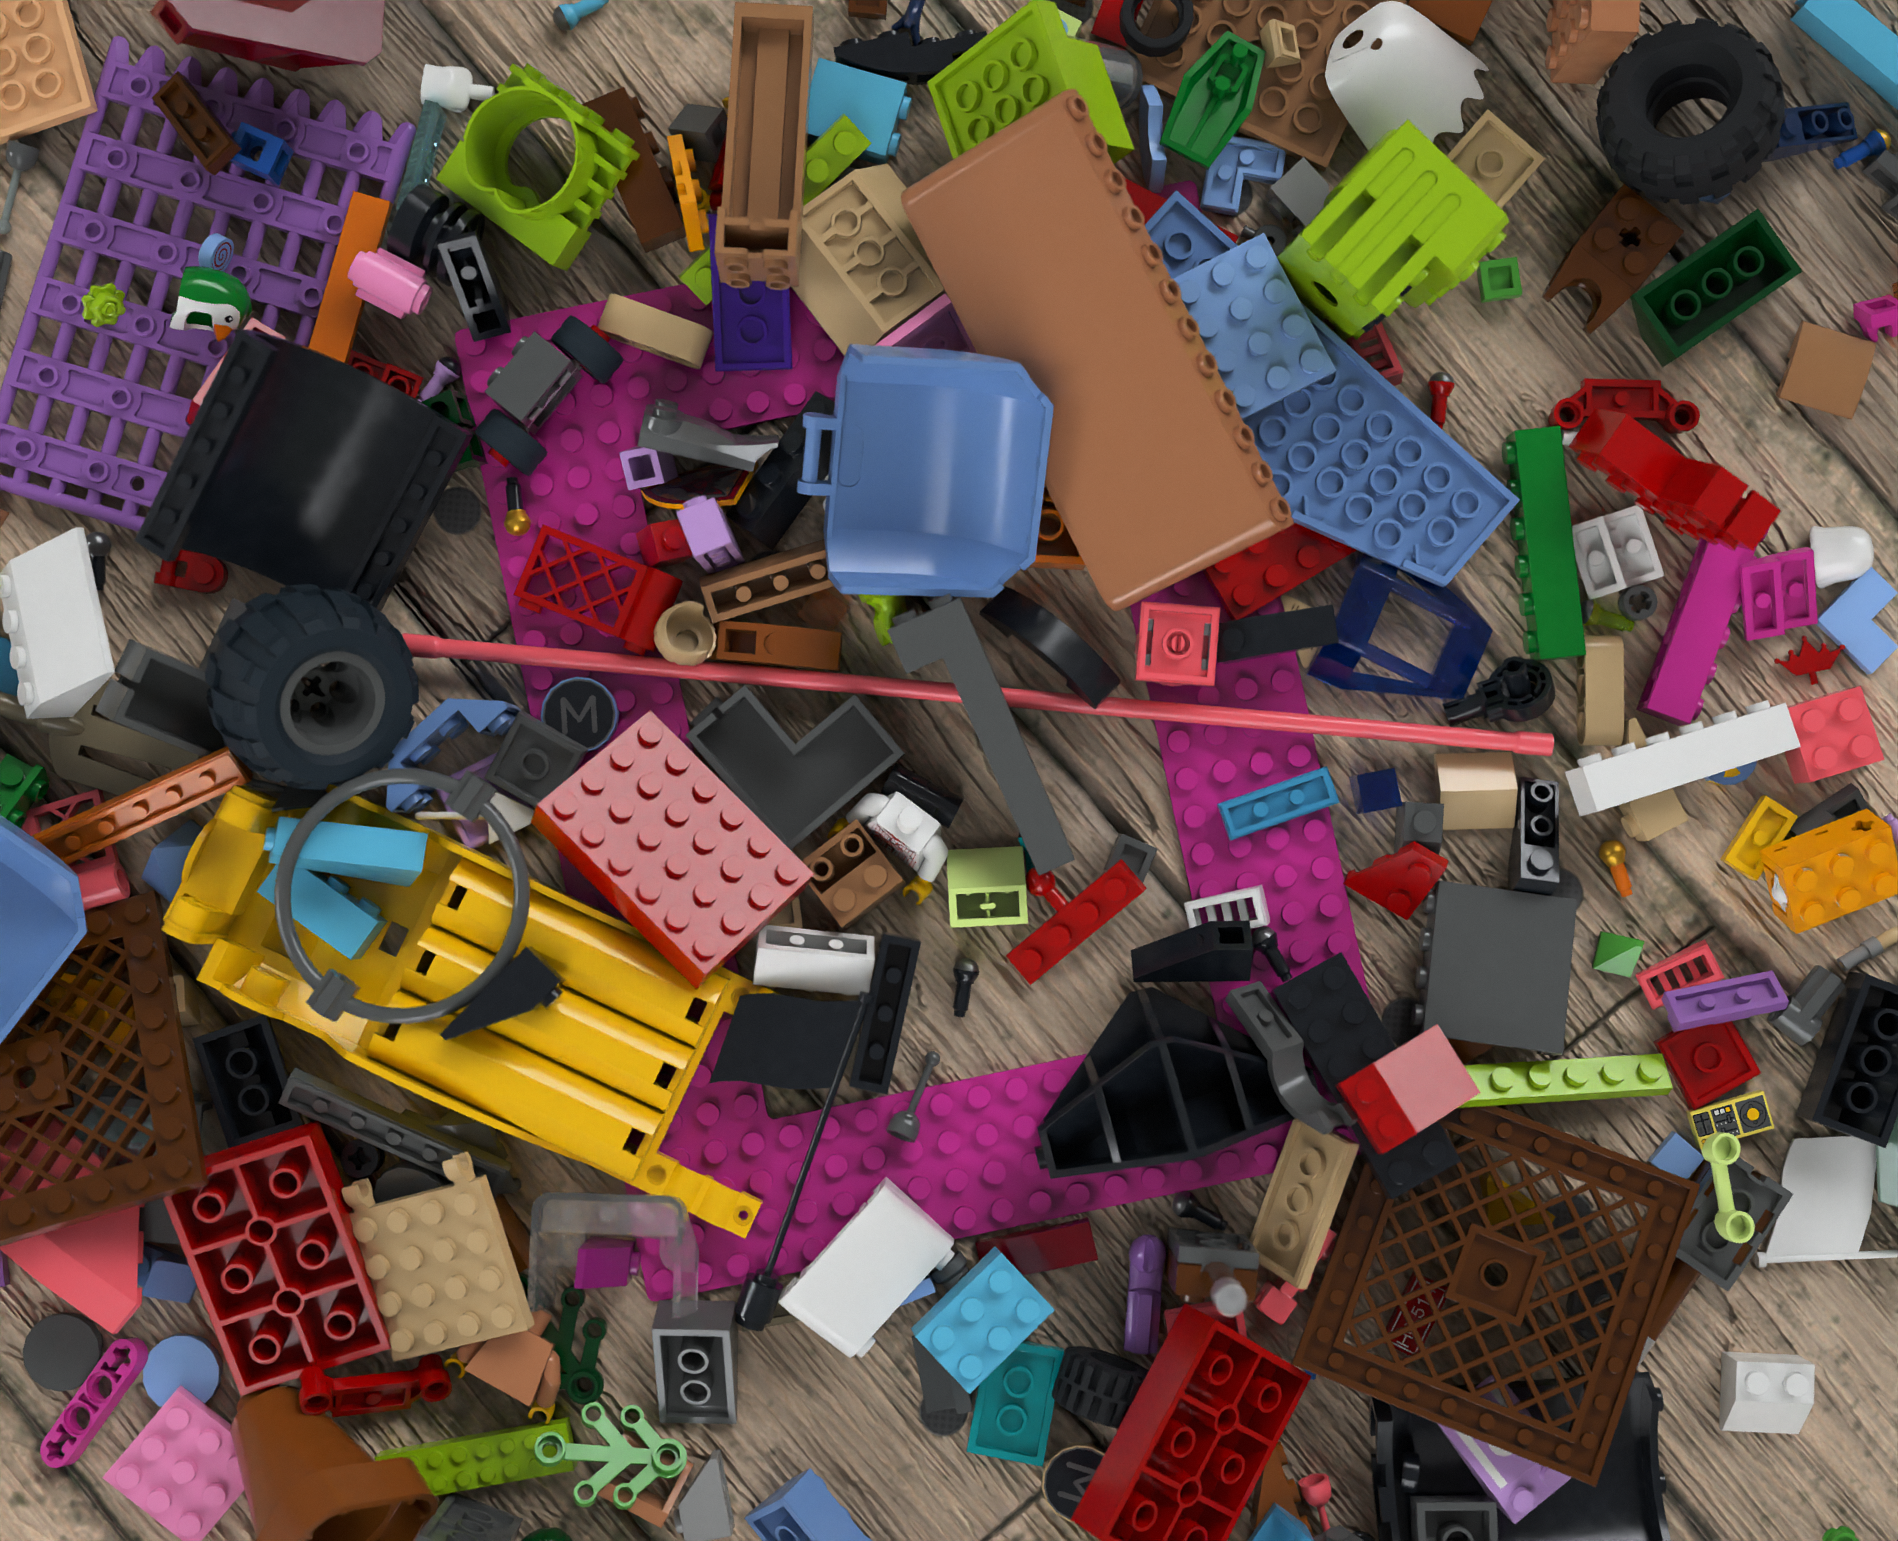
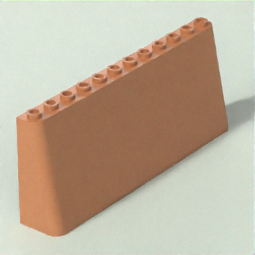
(1067, 282)

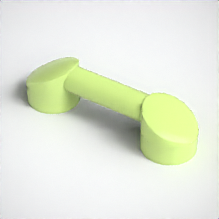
(1720, 1151)

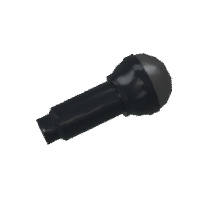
(1266, 942)
(965, 974)
(1188, 1206)

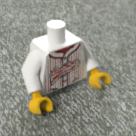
(904, 832)

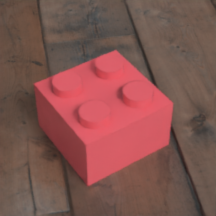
(1833, 736)

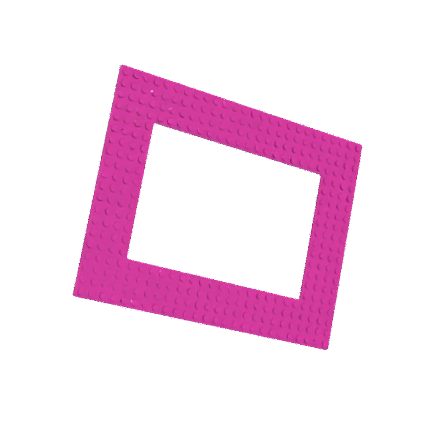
(976, 1134)

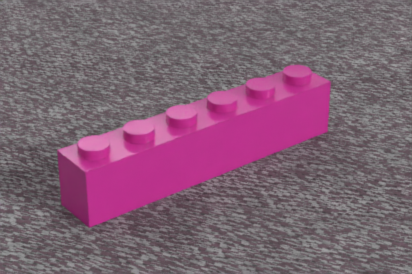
(1695, 634)

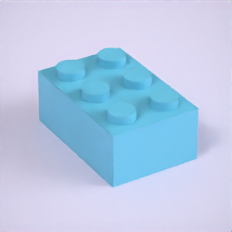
(982, 1320)

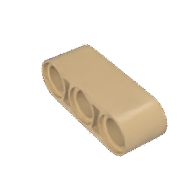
(655, 331)
(1600, 691)

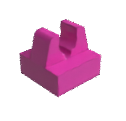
(1876, 314)

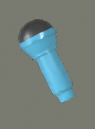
(568, 15)

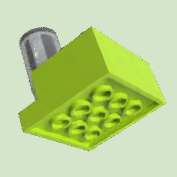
(1024, 67)

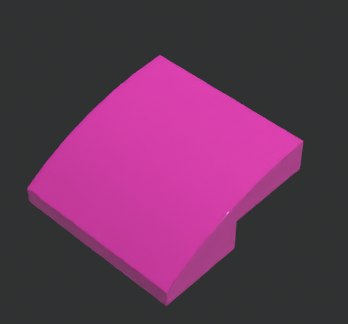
(1778, 593)

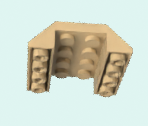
(863, 259)

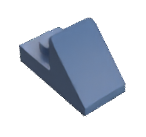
(165, 1275)

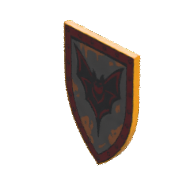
(716, 481)

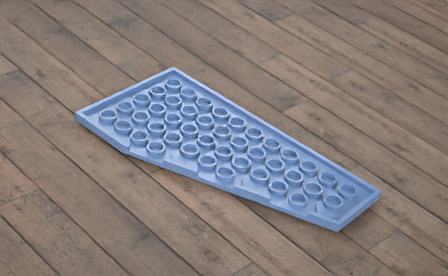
(1354, 448)

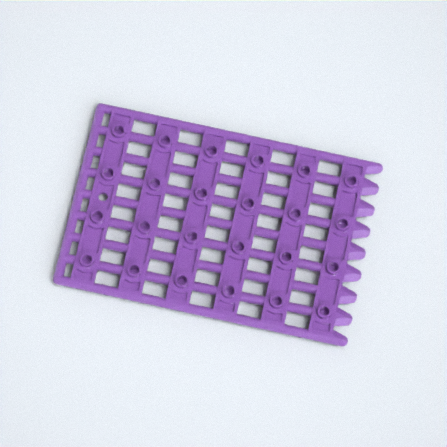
(135, 245)

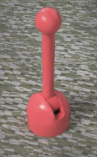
(1317, 1492)

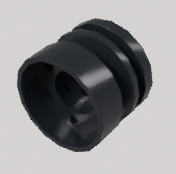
(423, 221)

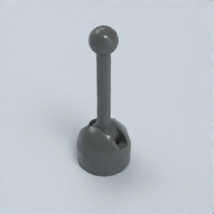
(905, 1123)

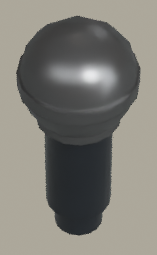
(98, 547)

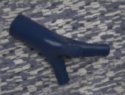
(911, 20)

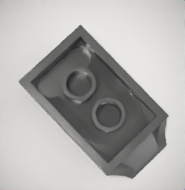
(681, 434)

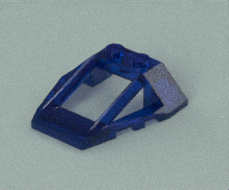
(1356, 622)

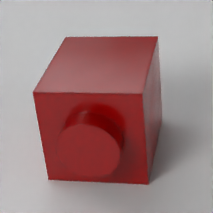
(663, 544)

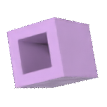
(647, 467)

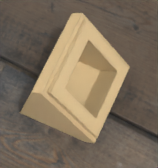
(1280, 44)

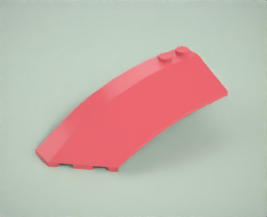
(87, 1262)

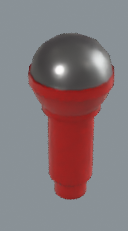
(1440, 387)

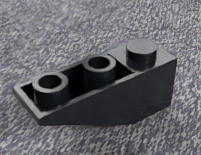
(1535, 838)
(1197, 955)

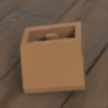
(852, 874)

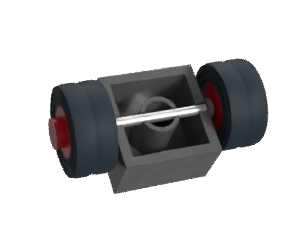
(537, 384)

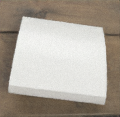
(1615, 552)

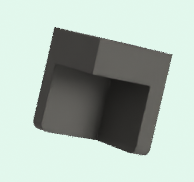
(701, 130)
(1134, 853)

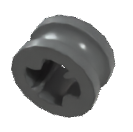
(1650, 599)

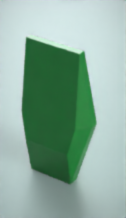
(1214, 100)

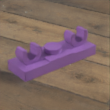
(1724, 1000)

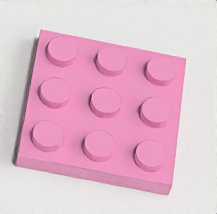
(181, 1467)

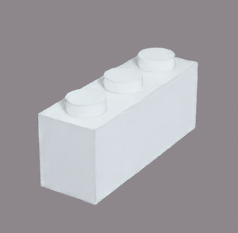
(813, 960)

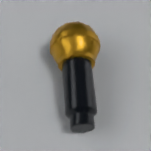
(516, 520)

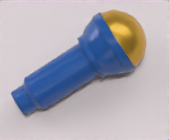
(1872, 145)

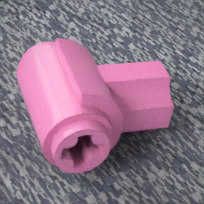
(390, 282)

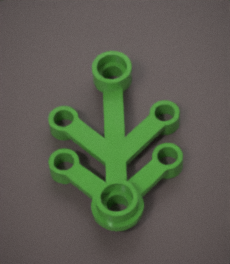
(617, 1455)

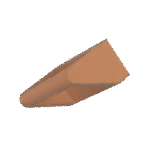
(647, 1504)

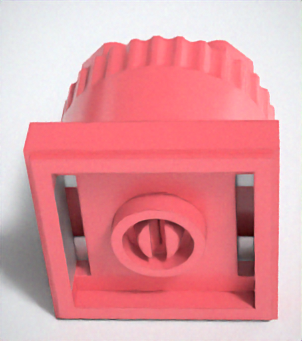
(1177, 644)

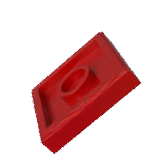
(1707, 1061)

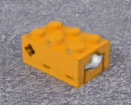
(1831, 870)

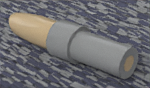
(1868, 949)

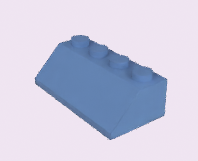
(803, 1512)

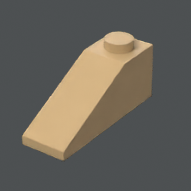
(1654, 813)

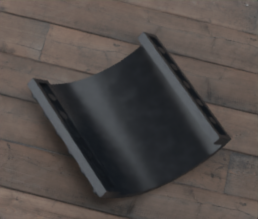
(304, 471)

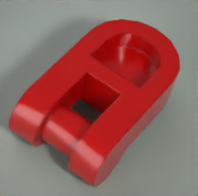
(203, 573)

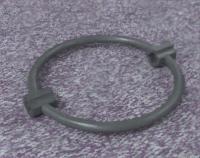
(334, 990)

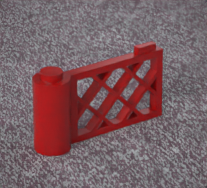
(645, 600)

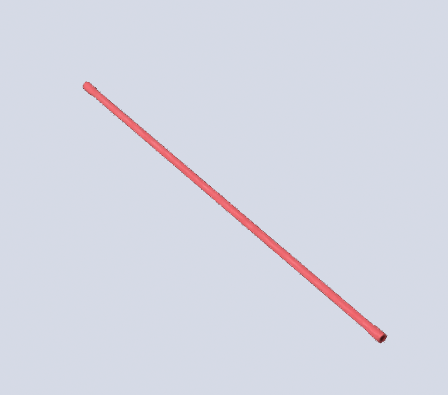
(1518, 742)

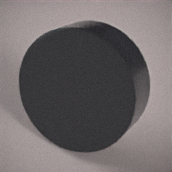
(1409, 1472)

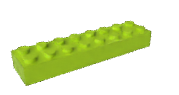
(485, 1457)

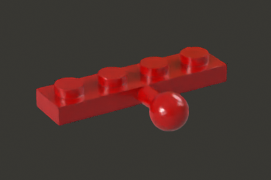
(1073, 919)

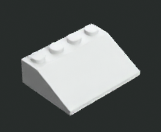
(55, 626)

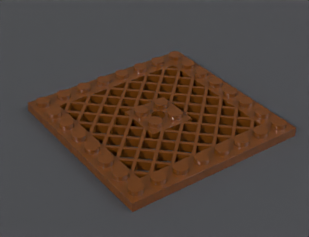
(164, 1064)
(1620, 1344)

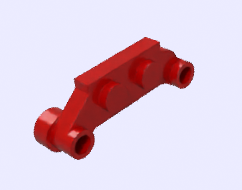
(1637, 398)
(375, 1391)

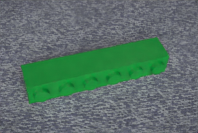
(1544, 544)

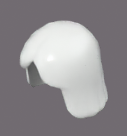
(1840, 554)

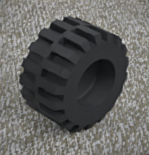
(1097, 1384)

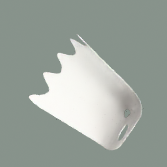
(1412, 76)

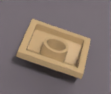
(1476, 790)

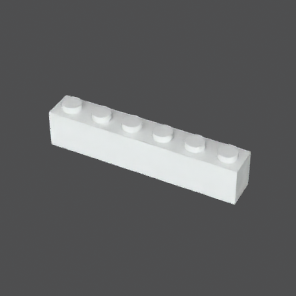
(1681, 759)

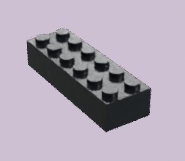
(1339, 1040)

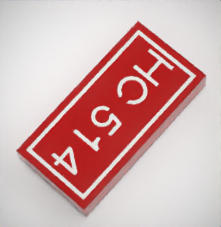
(1418, 1308)

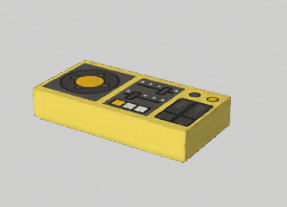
(1737, 1115)

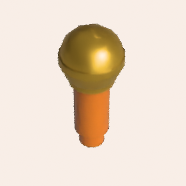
(1613, 855)

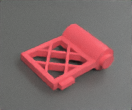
(100, 879)

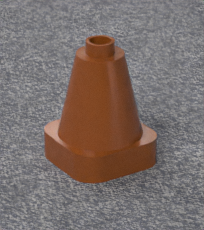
(316, 1481)

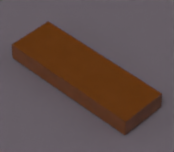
(196, 123)

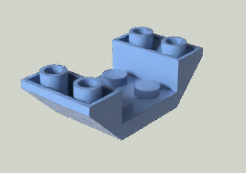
(422, 744)

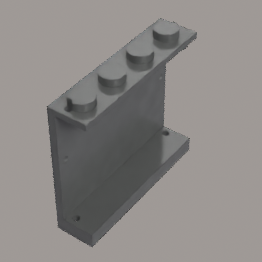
(1495, 966)

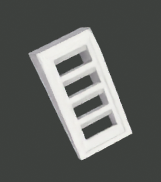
(1259, 901)

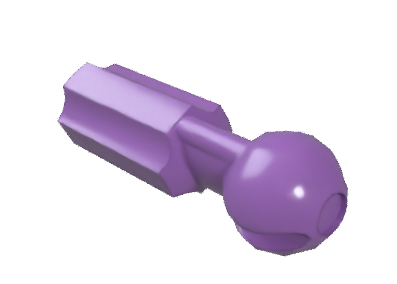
(1144, 1294)

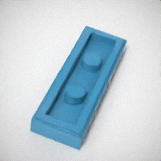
(1278, 803)

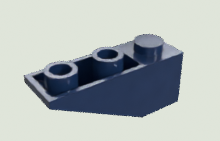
(1814, 129)

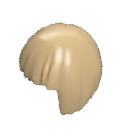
(685, 634)

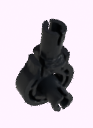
(1507, 694)

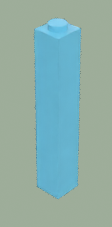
(1854, 40)

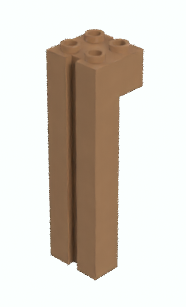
(765, 146)

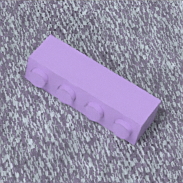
(709, 534)

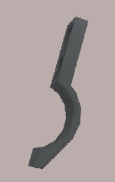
(1284, 1054)

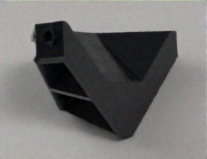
(1159, 1092)

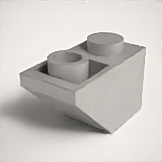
(1298, 195)

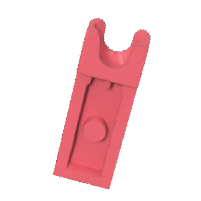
(1277, 1298)

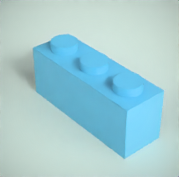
(330, 910)

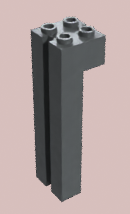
(950, 635)

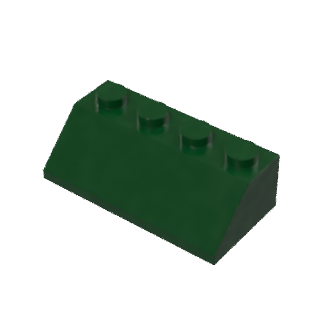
(1712, 287)

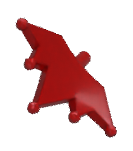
(1810, 660)

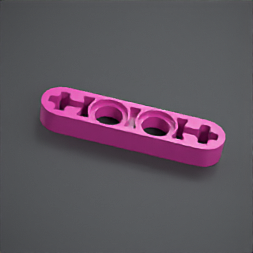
(92, 1400)

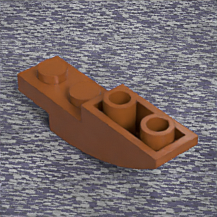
(777, 645)

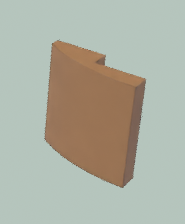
(1826, 370)

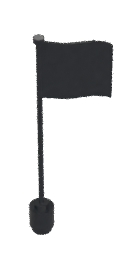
(787, 1046)

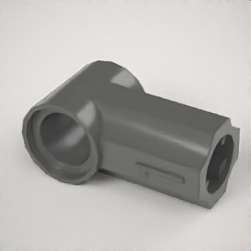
(1807, 1005)

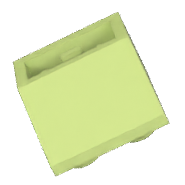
(987, 887)

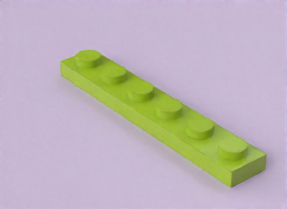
(824, 163)
(1569, 1080)

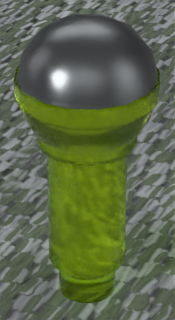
(1595, 614)

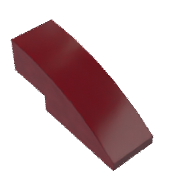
(1045, 1246)

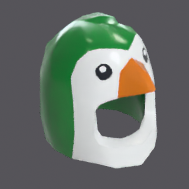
(211, 302)

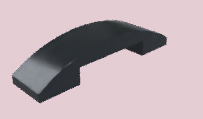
(1054, 643)

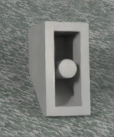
(706, 1504)

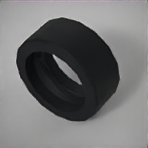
(1160, 46)

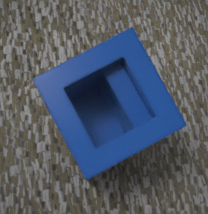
(274, 156)

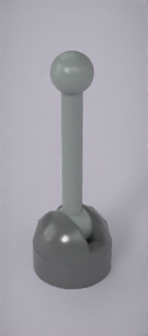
(20, 158)

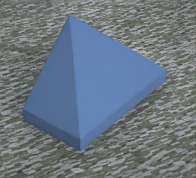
(167, 860)

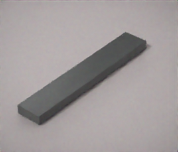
(385, 1127)

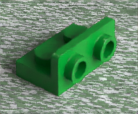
(20, 788)

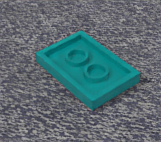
(1016, 1405)

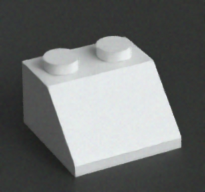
(1765, 1392)

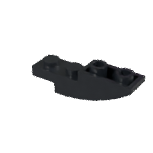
(896, 59)

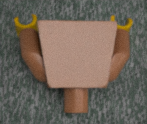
(517, 1365)

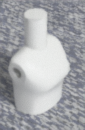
(452, 87)

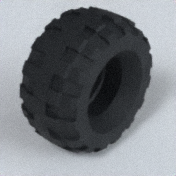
(1684, 66)

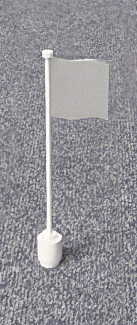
(1829, 1202)

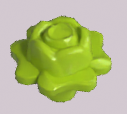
(103, 304)

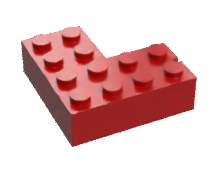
(1689, 493)

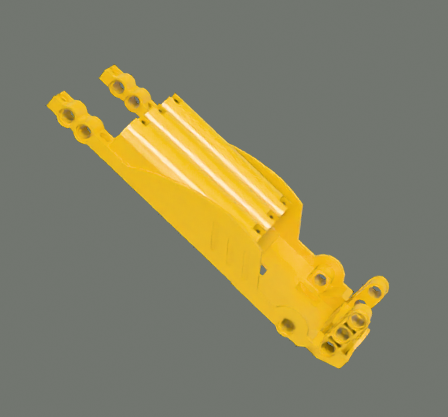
(552, 1076)

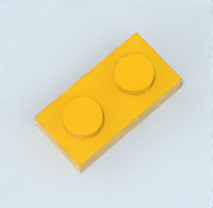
(1763, 827)

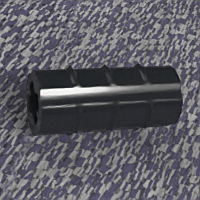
(924, 793)

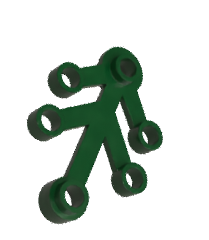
(563, 1344)

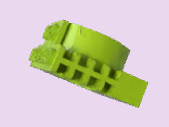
(480, 166)

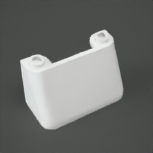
(868, 1270)

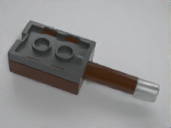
(1705, 1250)
(1213, 1267)

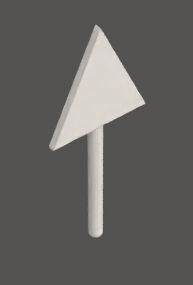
(514, 812)

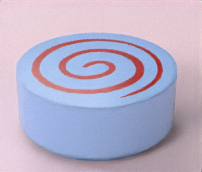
(216, 252)

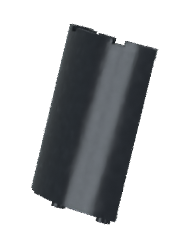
(1620, 1508)

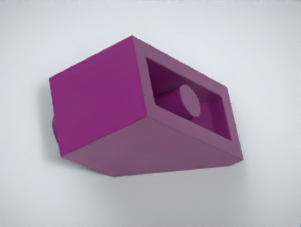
(606, 1263)

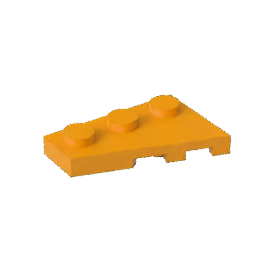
(688, 192)

